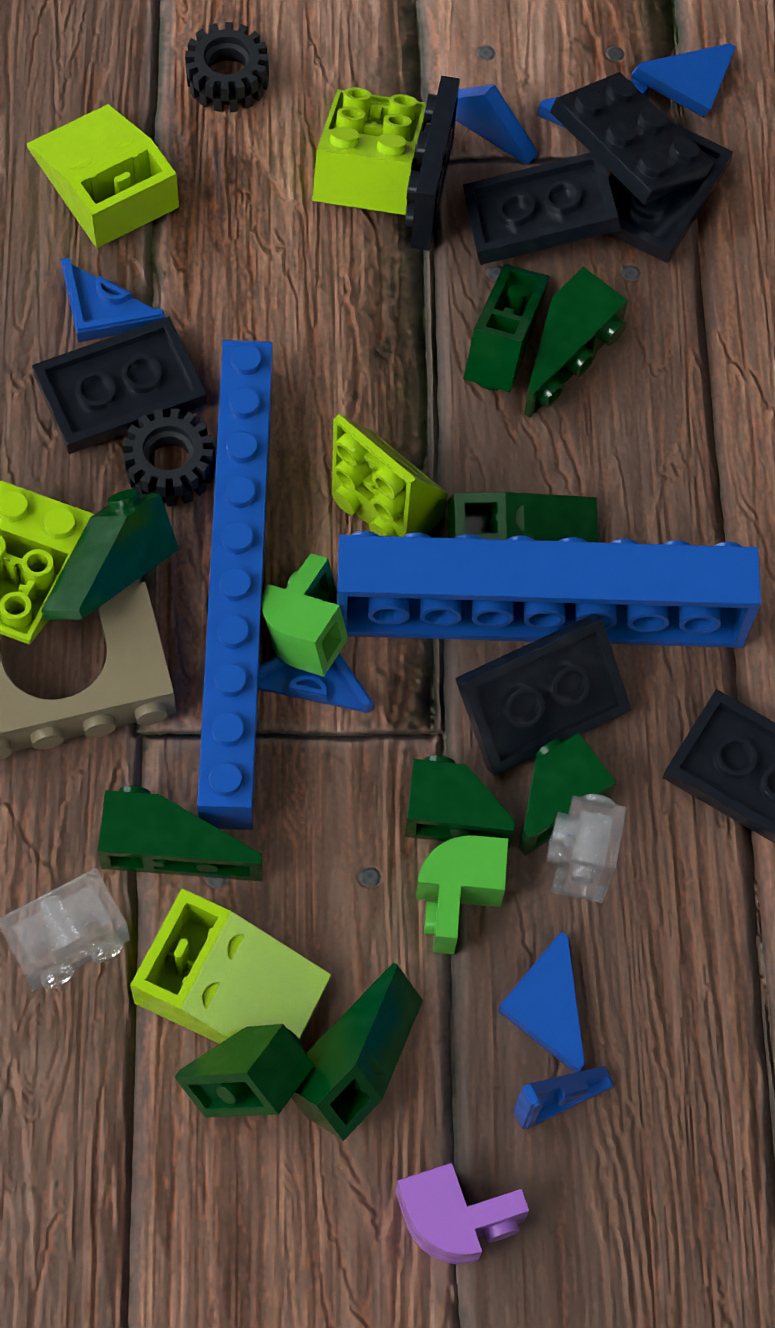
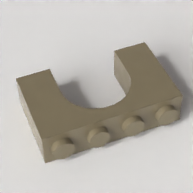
(127, 691)

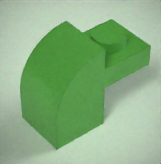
(302, 621)
(460, 872)

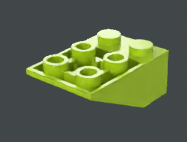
(368, 150)
(107, 173)
(382, 483)
(34, 548)
(224, 974)

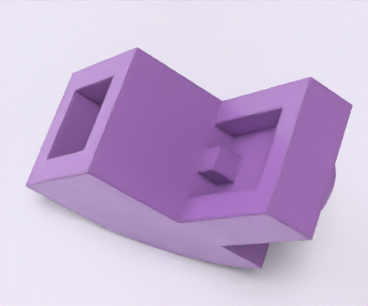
(444, 1223)

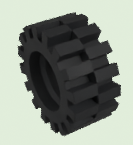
(224, 46)
(169, 432)

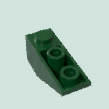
(577, 325)
(522, 514)
(359, 1055)

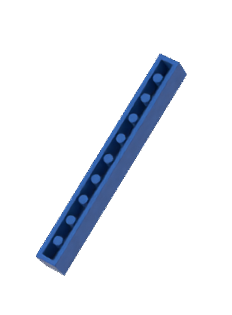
(236, 587)

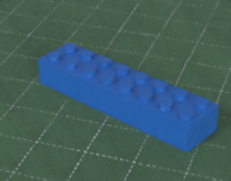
(534, 588)

